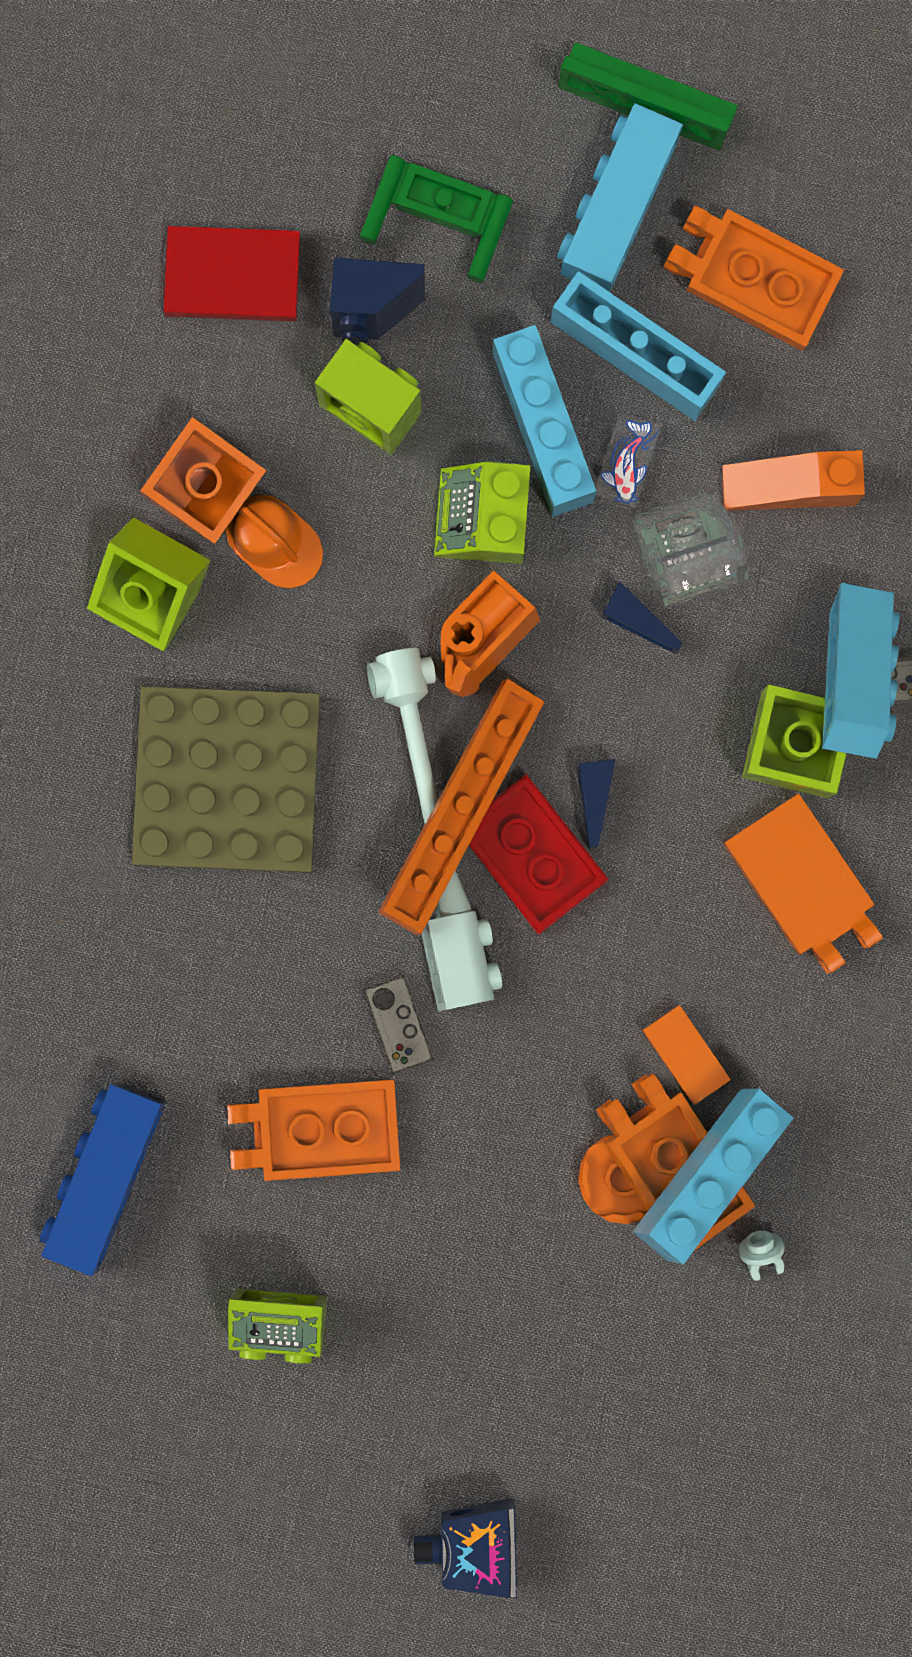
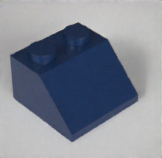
(373, 296)

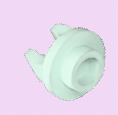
(762, 1249)

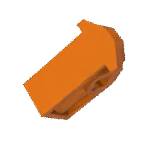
(497, 621)

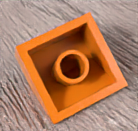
(202, 481)

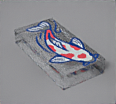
(627, 461)

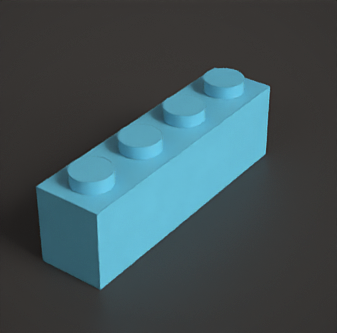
(621, 196)
(637, 346)
(543, 421)
(860, 671)
(713, 1175)

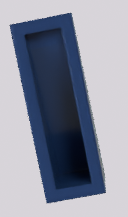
(634, 617)
(595, 786)

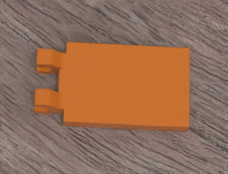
(756, 275)
(804, 882)
(320, 1130)
(657, 1143)

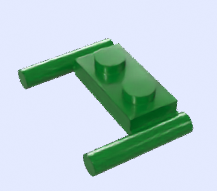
(441, 202)

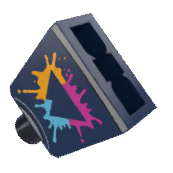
(474, 1549)

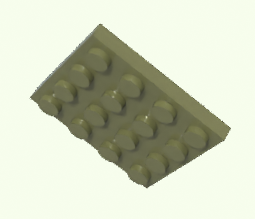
(226, 779)

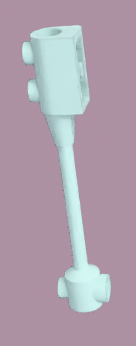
(456, 936)

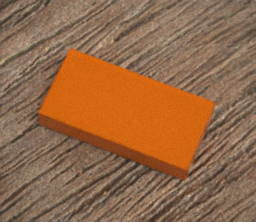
(686, 1055)

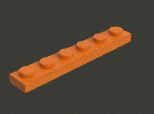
(461, 807)

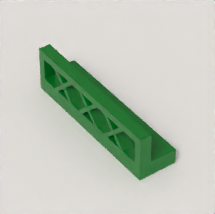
(622, 84)

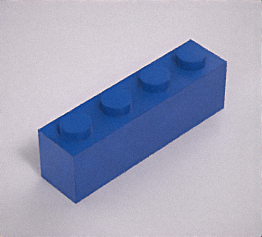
(102, 1179)

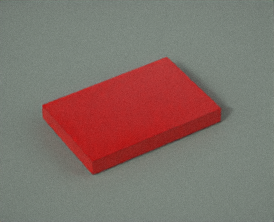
(232, 273)
(534, 855)

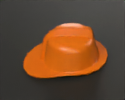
(275, 542)

